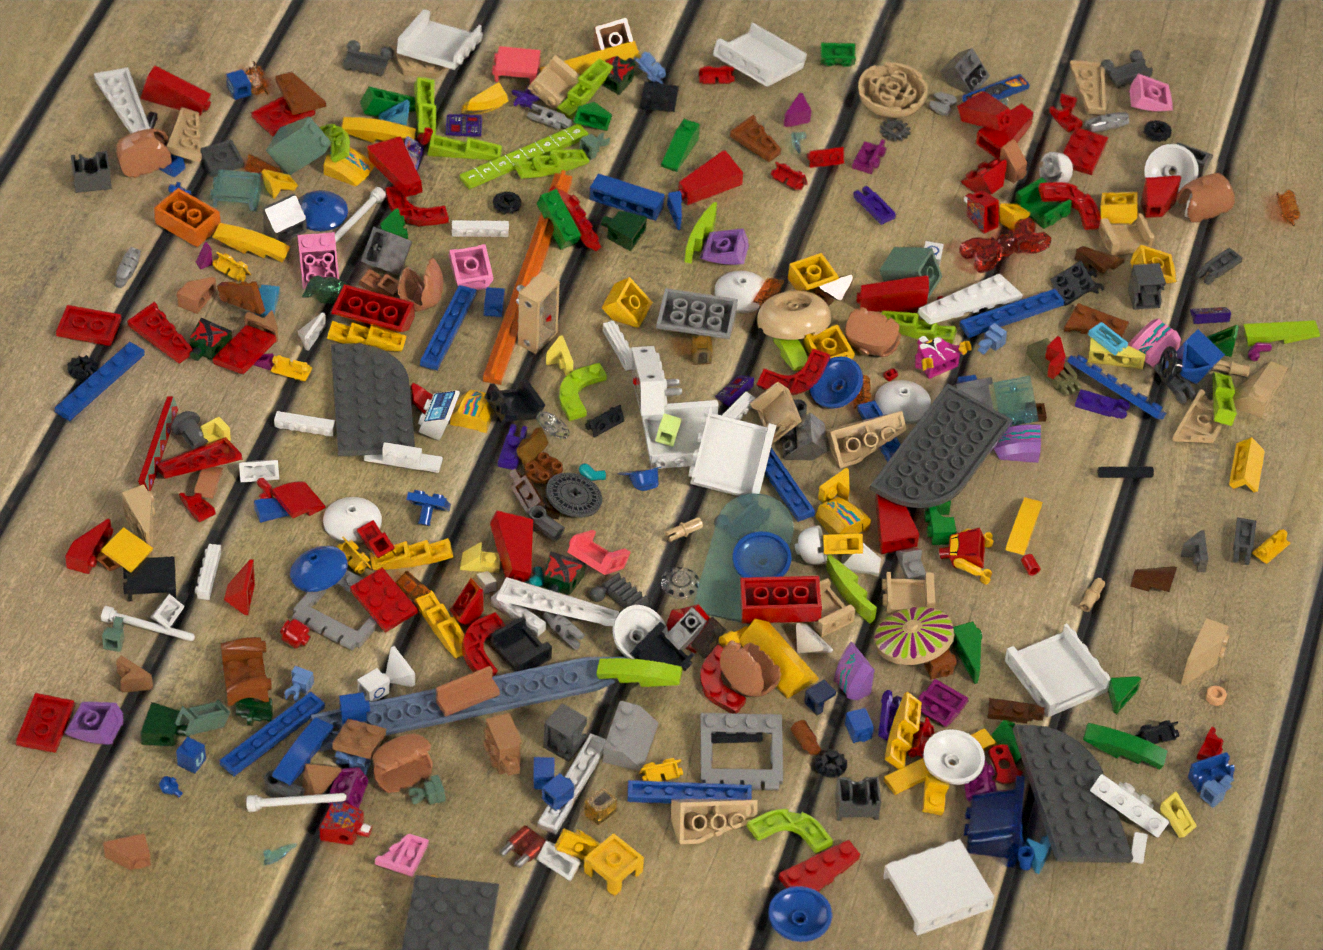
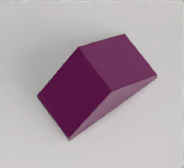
(798, 112)

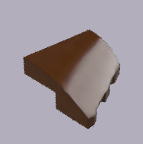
(1097, 259)
(1157, 578)

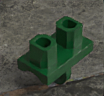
(254, 711)

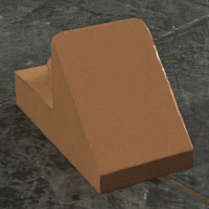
(265, 324)
(133, 676)

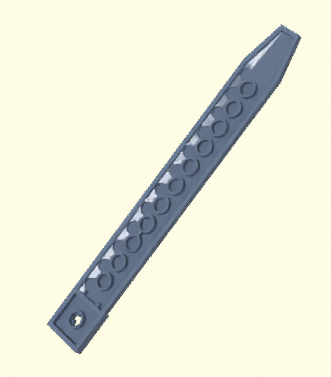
(516, 691)

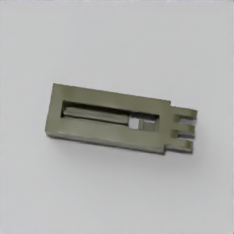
(1065, 384)

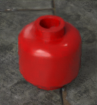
(295, 633)

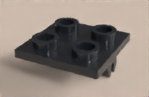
(659, 97)
(1075, 283)

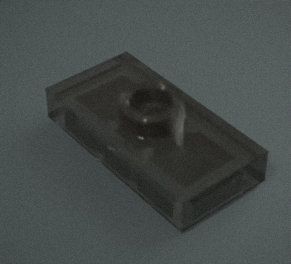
(708, 637)

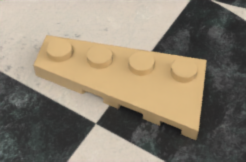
(1091, 85)
(186, 136)

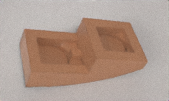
(374, 282)
(208, 482)

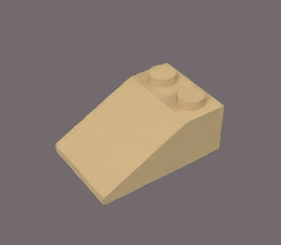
(139, 513)
(1206, 650)

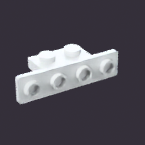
(406, 457)
(1130, 804)

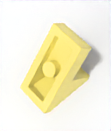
(560, 354)
(476, 560)
(1177, 814)

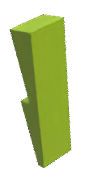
(425, 104)
(471, 149)
(1276, 331)
(1223, 401)

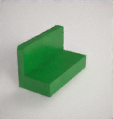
(1004, 735)

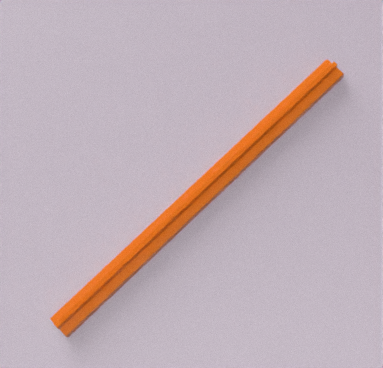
(531, 268)

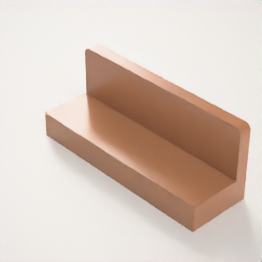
(466, 691)

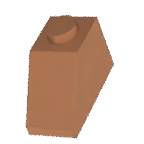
(1015, 160)
(196, 294)
(128, 852)

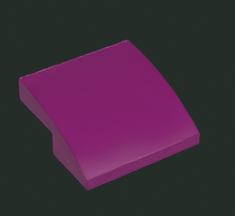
(942, 703)

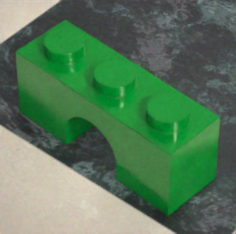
(565, 229)
(939, 527)

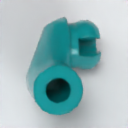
(588, 472)
(537, 579)

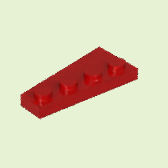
(578, 215)
(156, 329)
(201, 458)
(821, 868)

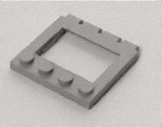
(332, 628)
(750, 724)

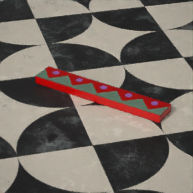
(158, 443)

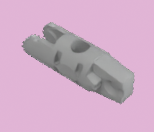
(549, 117)
(1107, 121)
(127, 267)
(564, 628)

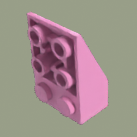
(317, 256)

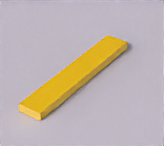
(582, 63)
(916, 771)

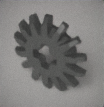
(887, 129)

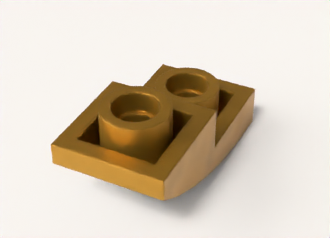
(532, 446)

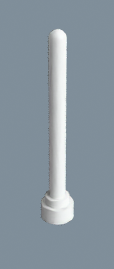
(376, 196)
(108, 615)
(255, 803)

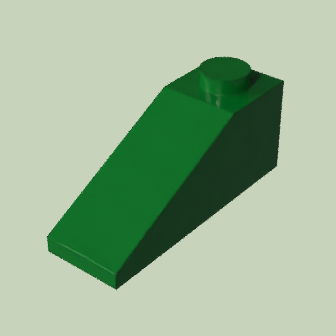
(379, 100)
(681, 145)
(968, 647)

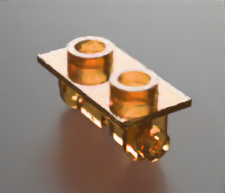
(258, 82)
(257, 165)
(1288, 206)
(769, 289)
(864, 395)

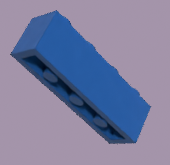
(626, 197)

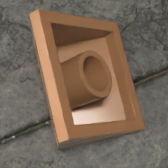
(611, 35)

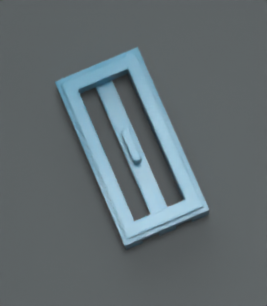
(1105, 339)

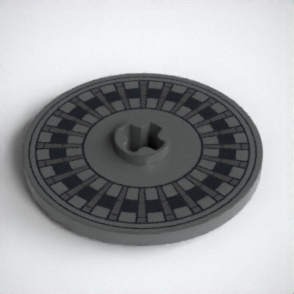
(574, 495)

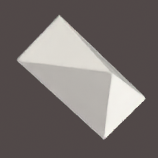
(312, 330)
(256, 469)
(864, 563)
(167, 611)
(809, 641)
(399, 670)
(558, 861)

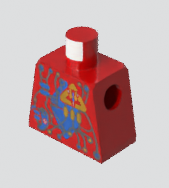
(983, 210)
(344, 824)

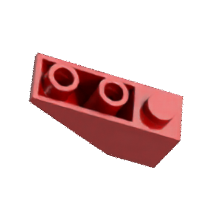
(87, 547)

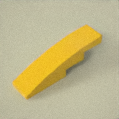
(374, 129)
(255, 242)
(372, 336)
(1024, 526)
(413, 555)
(441, 623)
(902, 730)

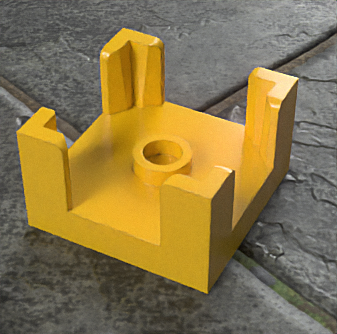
(614, 862)

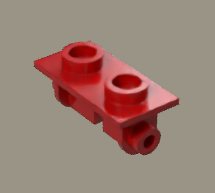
(708, 74)
(826, 157)
(796, 178)
(920, 738)

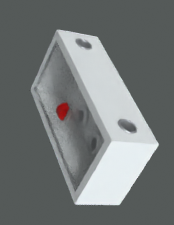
(650, 382)

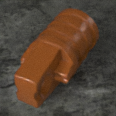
(805, 737)

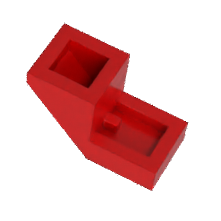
(1056, 356)
(374, 539)

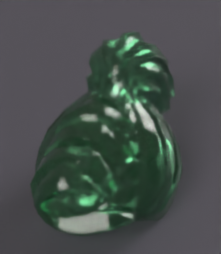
(325, 289)

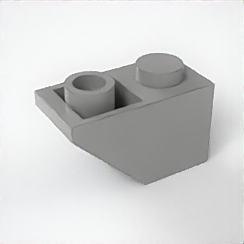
(686, 629)

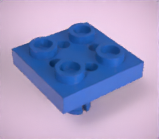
(428, 503)

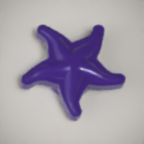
(524, 98)

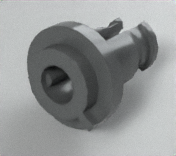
(187, 426)

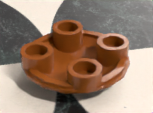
(543, 468)

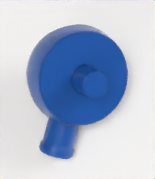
(172, 187)
(170, 786)

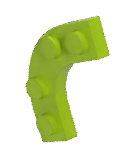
(340, 141)
(573, 384)
(783, 820)

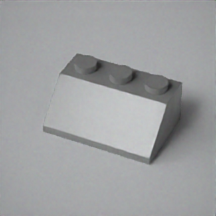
(629, 737)

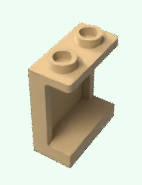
(554, 82)
(1125, 238)
(777, 408)
(908, 593)
(834, 612)

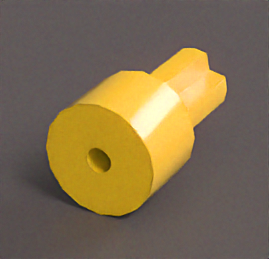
(727, 637)

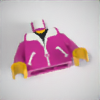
(938, 355)

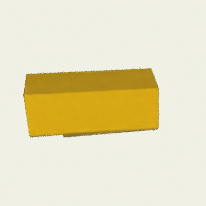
(794, 671)

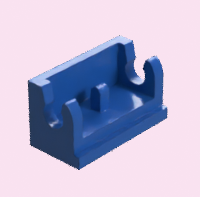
(1210, 769)

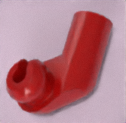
(425, 137)
(266, 487)

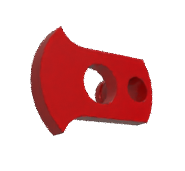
(1004, 776)

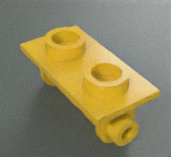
(237, 269)
(294, 369)
(1272, 546)
(358, 561)
(668, 768)

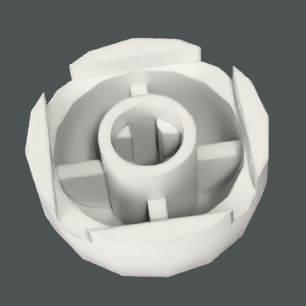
(1056, 167)
(811, 546)

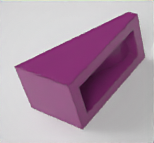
(205, 257)
(265, 361)

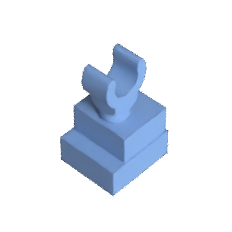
(994, 339)
(301, 682)
(353, 760)
(1214, 792)

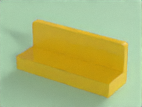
(1247, 464)

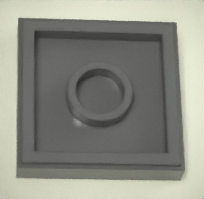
(222, 157)

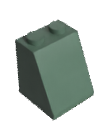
(298, 145)
(912, 262)

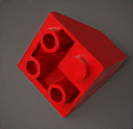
(987, 176)
(1159, 195)

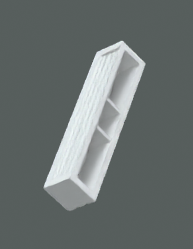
(480, 228)
(618, 344)
(740, 407)
(304, 423)
(208, 572)
(533, 622)

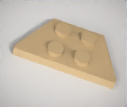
(416, 67)
(1198, 422)

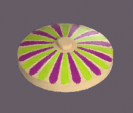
(914, 635)

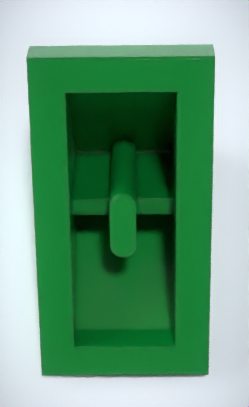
(593, 116)
(1225, 340)
(1122, 690)

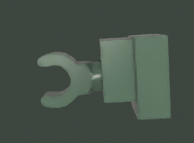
(591, 144)
(114, 637)
(433, 791)

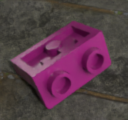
(869, 157)
(351, 783)
(981, 784)

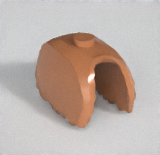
(143, 152)
(1210, 197)
(413, 289)
(872, 333)
(749, 669)
(402, 762)

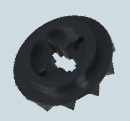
(1153, 126)
(509, 197)
(75, 370)
(831, 770)

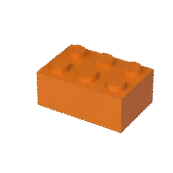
(187, 217)

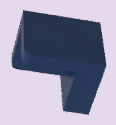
(818, 695)

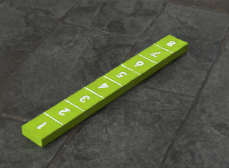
(507, 162)

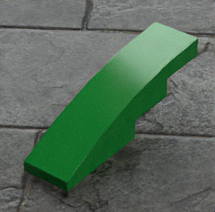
(1122, 743)

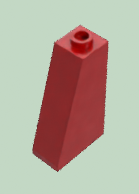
(174, 92)
(985, 112)
(994, 140)
(396, 165)
(710, 179)
(895, 295)
(895, 526)
(514, 544)

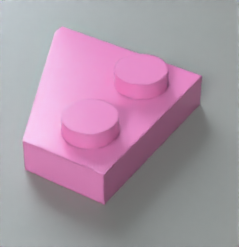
(405, 855)

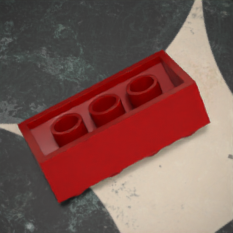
(374, 308)
(781, 599)

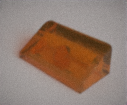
(411, 586)

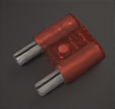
(524, 843)

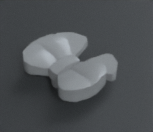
(943, 107)

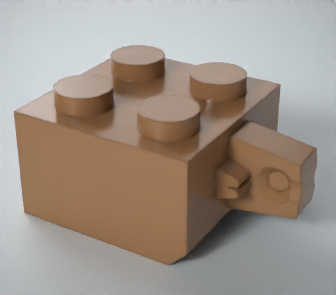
(503, 744)

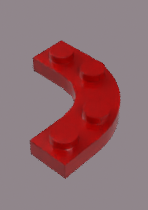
(1082, 202)
(413, 214)
(801, 380)
(474, 642)
(714, 687)

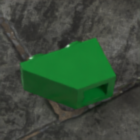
(394, 224)

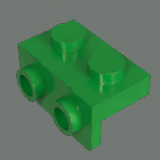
(837, 54)

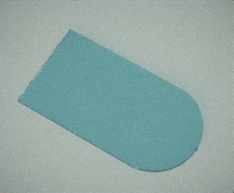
(757, 557)

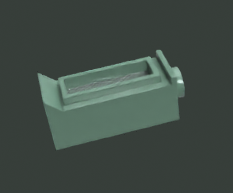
(203, 717)

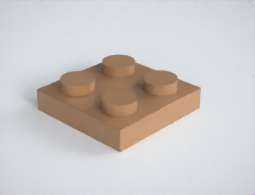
(359, 738)

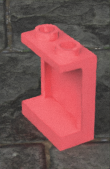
(516, 63)
(596, 556)

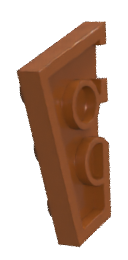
(298, 94)
(756, 139)
(242, 295)
(1086, 318)

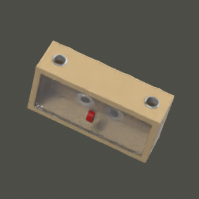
(538, 312)

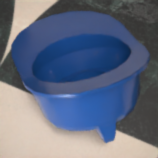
(643, 479)

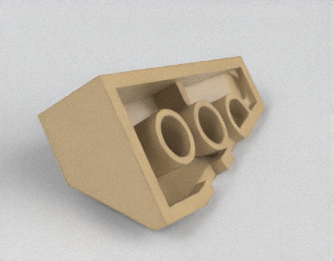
(1258, 390)
(859, 439)
(704, 818)

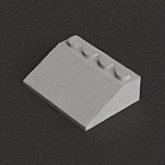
(697, 313)

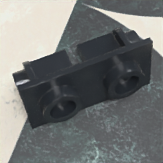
(605, 421)
(1164, 730)

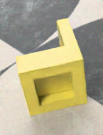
(215, 430)

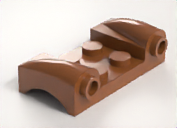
(245, 669)

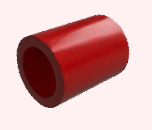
(1030, 564)

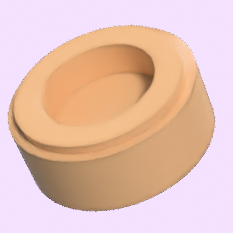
(1216, 695)

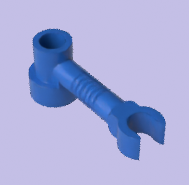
(1025, 854)

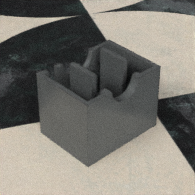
(91, 173)
(1146, 286)
(564, 732)
(857, 798)

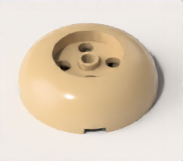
(892, 90)
(793, 315)

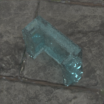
(237, 187)
(1016, 400)

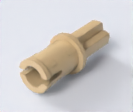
(1232, 368)
(684, 529)
(1092, 595)

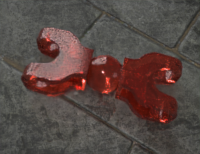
(992, 250)

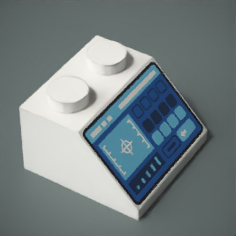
(437, 413)

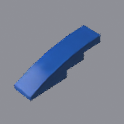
(302, 751)

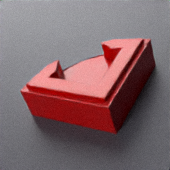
(1068, 101)

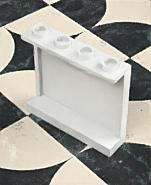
(437, 42)
(761, 55)
(682, 453)
(731, 455)
(1058, 672)
(940, 886)

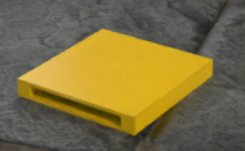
(127, 549)

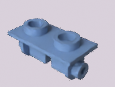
(655, 72)

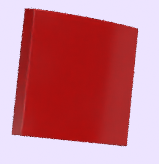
(298, 499)

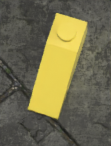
(1127, 357)

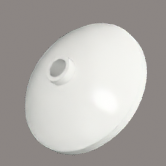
(1172, 157)
(740, 286)
(904, 397)
(348, 515)
(636, 622)
(954, 748)

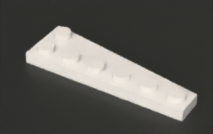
(123, 97)
(971, 299)
(538, 598)

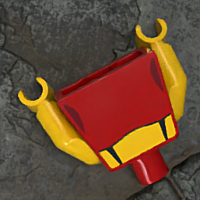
(968, 551)

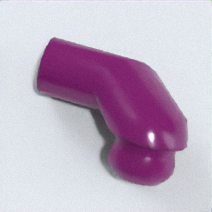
(1259, 347)

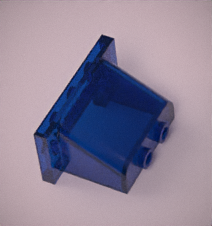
(996, 823)

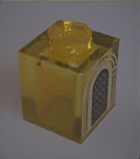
(701, 350)
(600, 806)

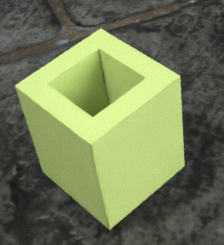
(668, 430)

